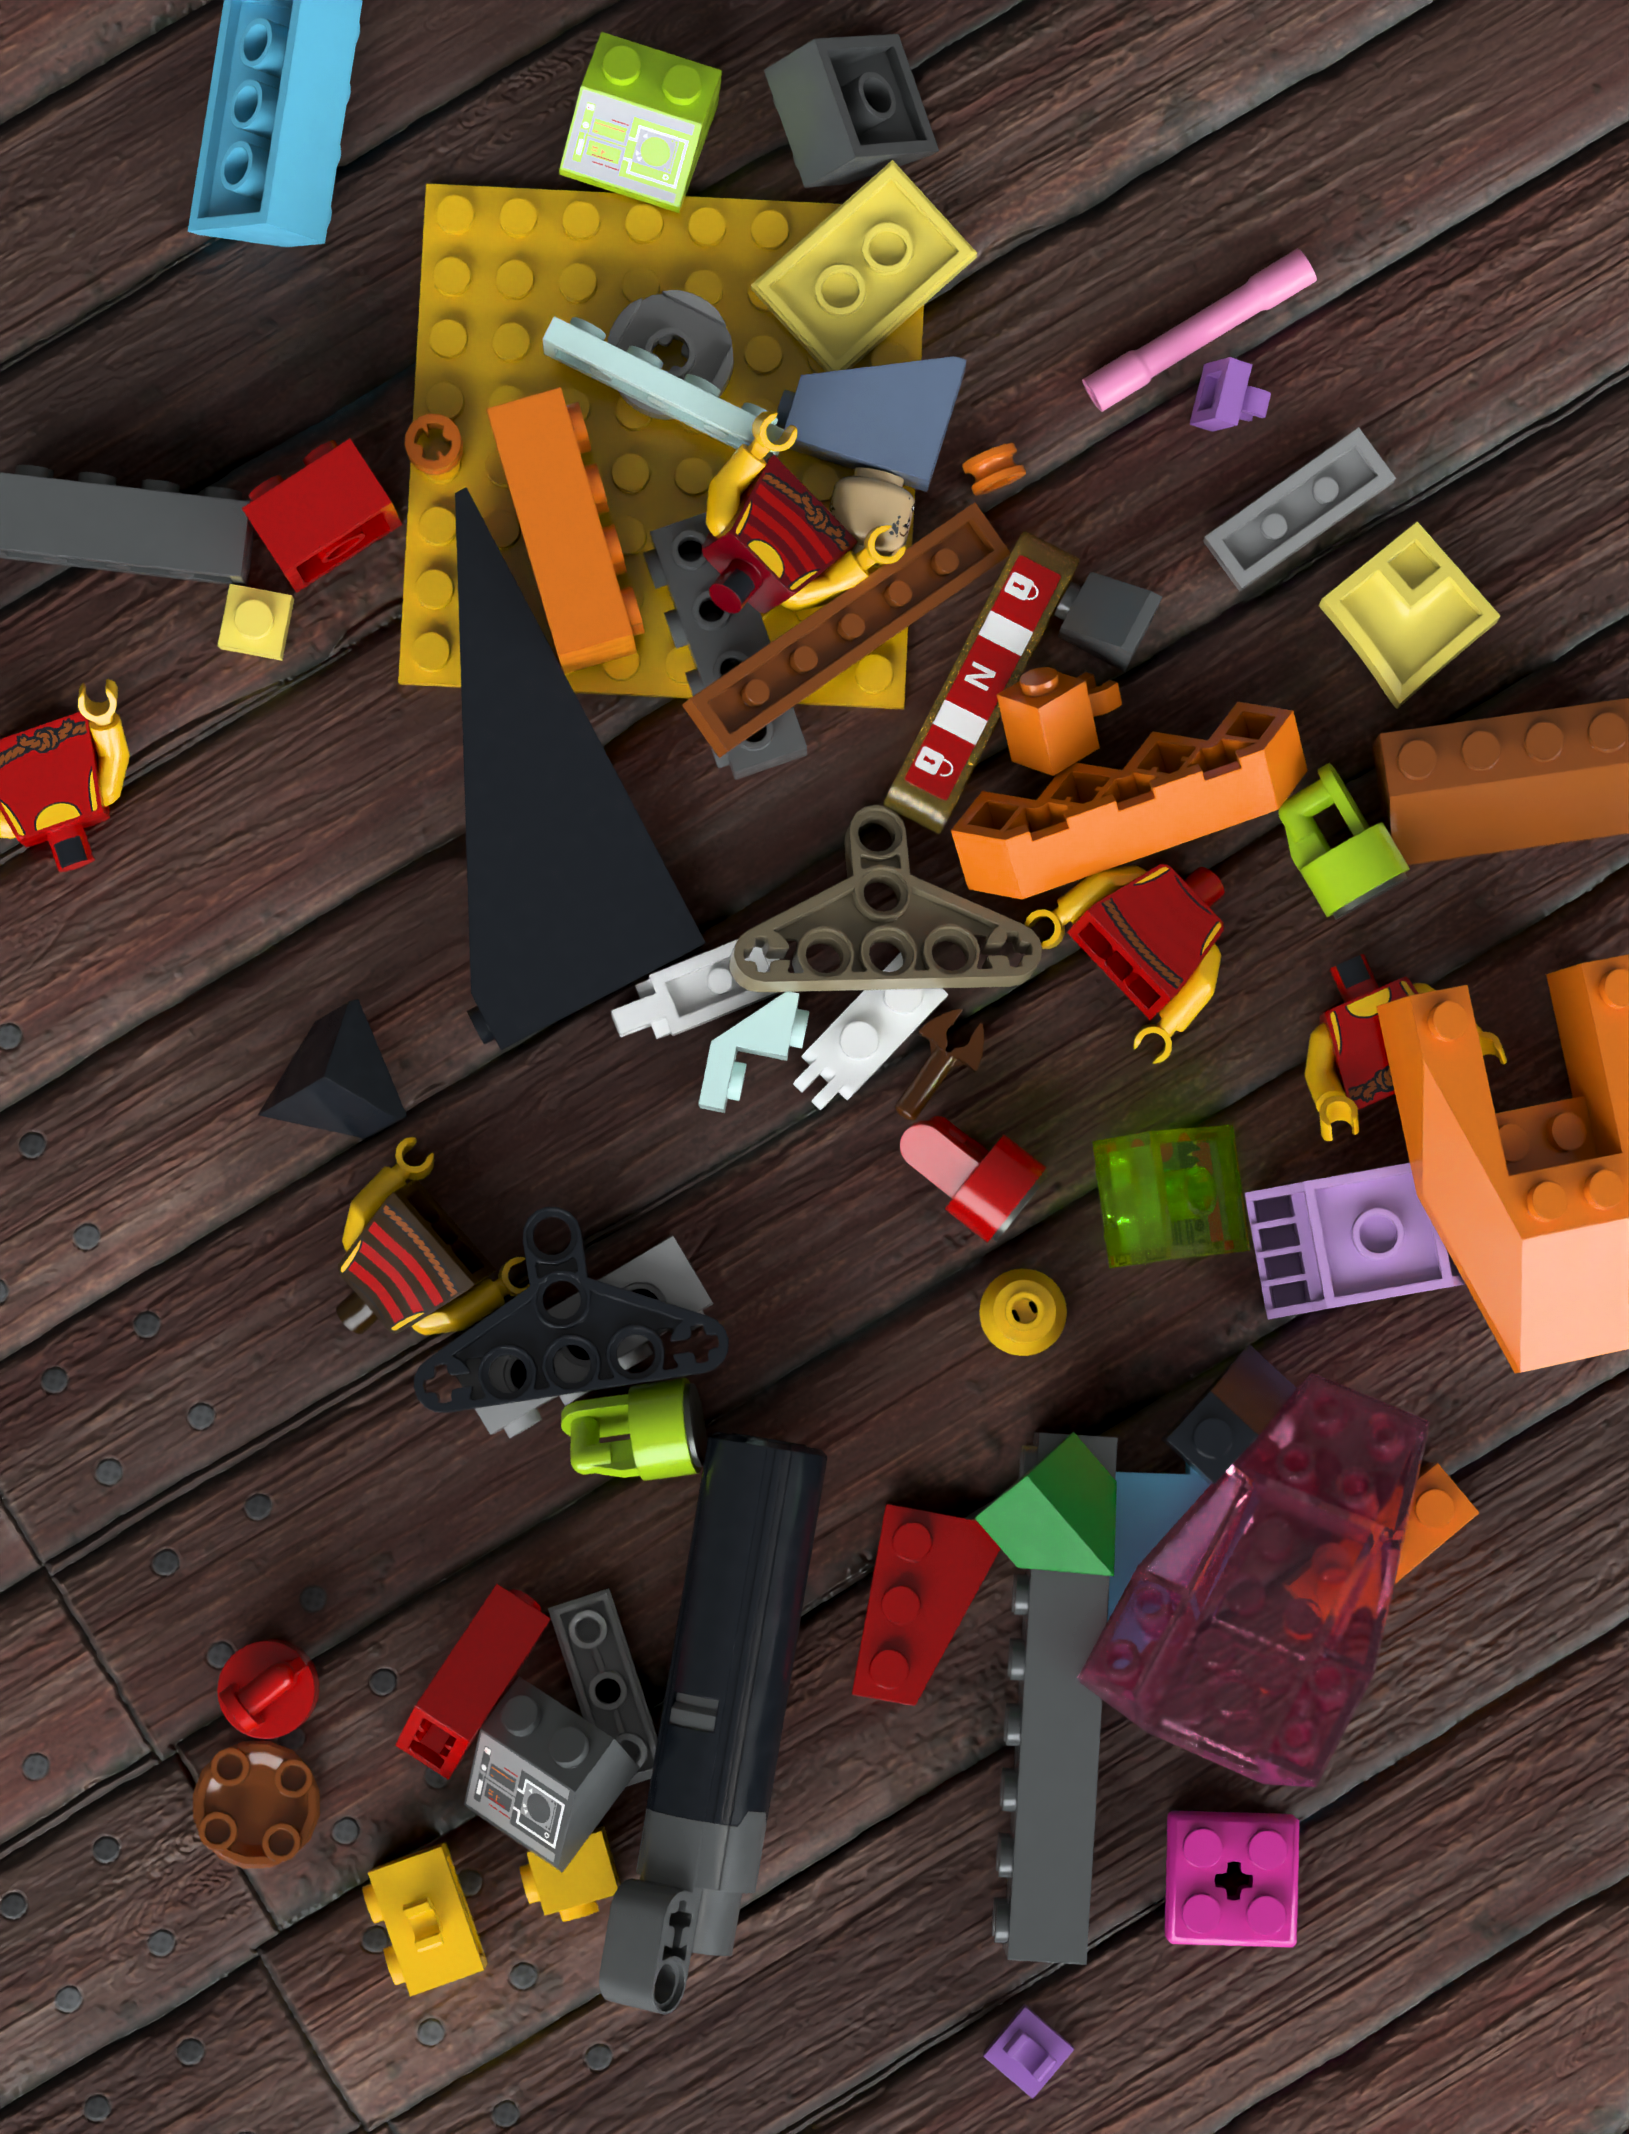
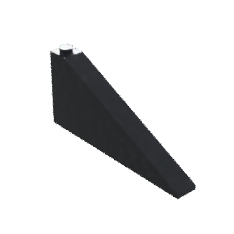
(557, 858)

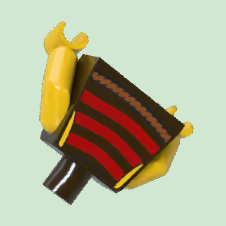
(413, 1260)

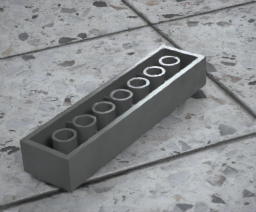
(1055, 1753)

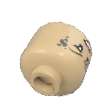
(870, 501)

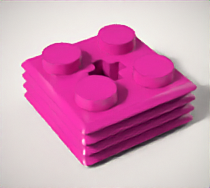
(1263, 1909)

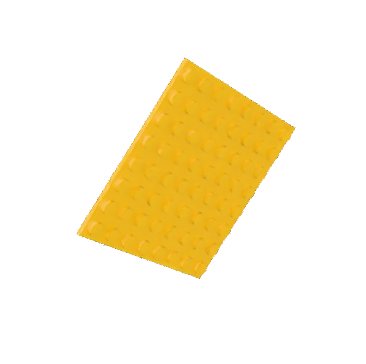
(488, 290)

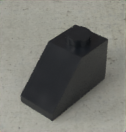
(1229, 1415)

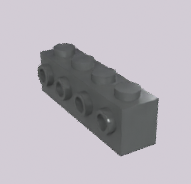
(716, 639)

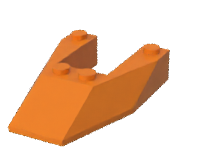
(1529, 1193)

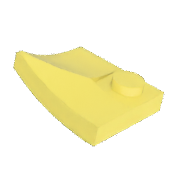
(1408, 613)

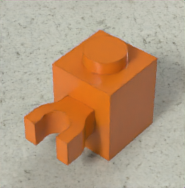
(1052, 718)

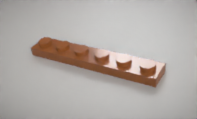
(845, 630)

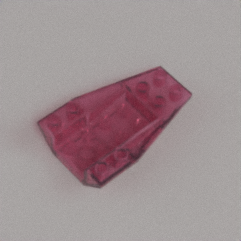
(1271, 1591)

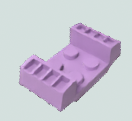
(1345, 1242)

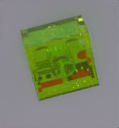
(1170, 1195)

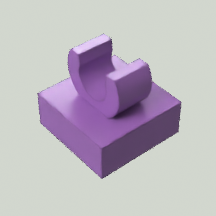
(1226, 397)
(1028, 2051)

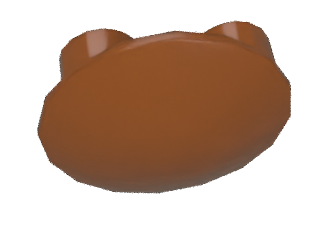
(256, 1804)

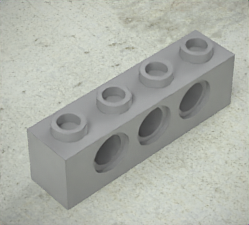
(659, 1270)

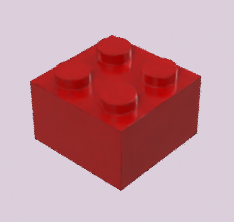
(321, 513)

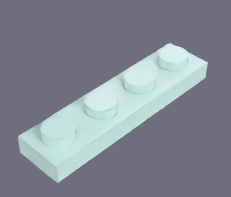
(641, 377)

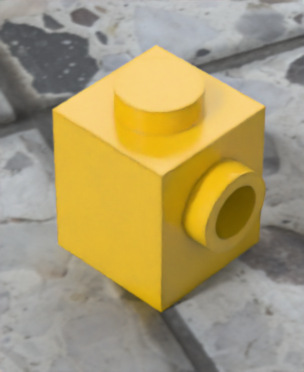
(575, 1891)

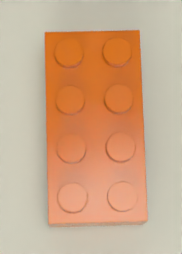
(561, 527)

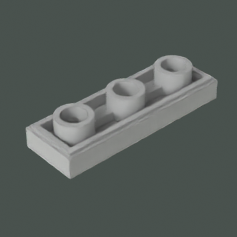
(598, 1650)

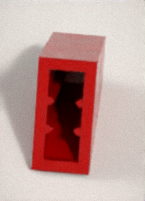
(473, 1680)

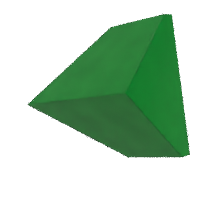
(1058, 1514)

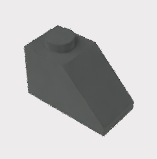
(1107, 618)

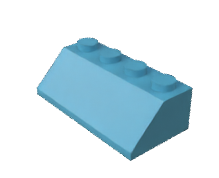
(275, 120)

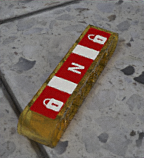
(987, 665)

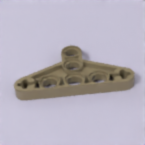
(850, 926)

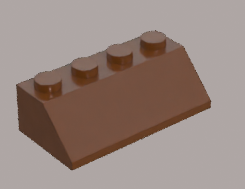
(1506, 782)

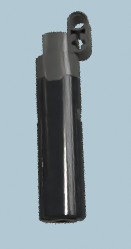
(718, 1717)

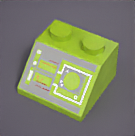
(640, 122)

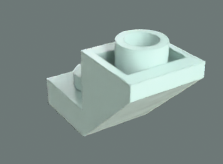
(763, 1033)

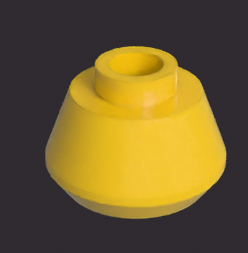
(1034, 1330)

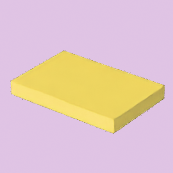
(864, 270)

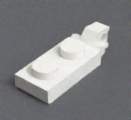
(689, 994)

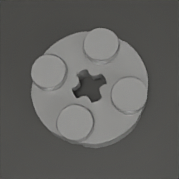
(682, 318)

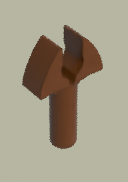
(939, 1063)

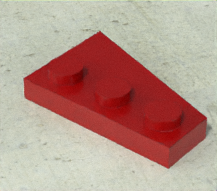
(917, 1598)

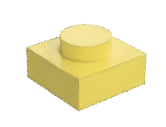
(256, 622)

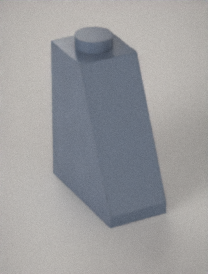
(876, 416)

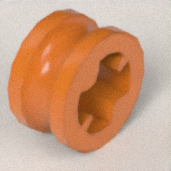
(451, 436)
(993, 469)

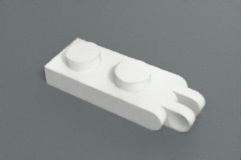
(865, 1037)

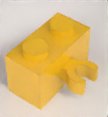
(425, 1920)

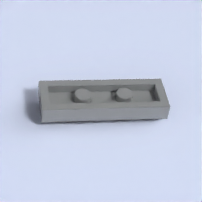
(1299, 509)

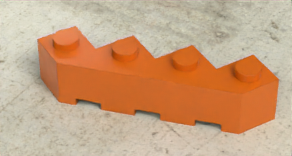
(1110, 816)

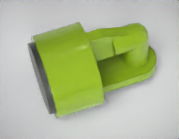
(1354, 869)
(663, 1427)

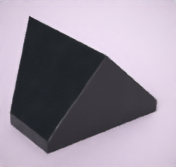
(337, 1079)

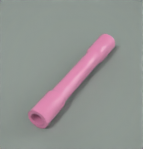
(1259, 293)

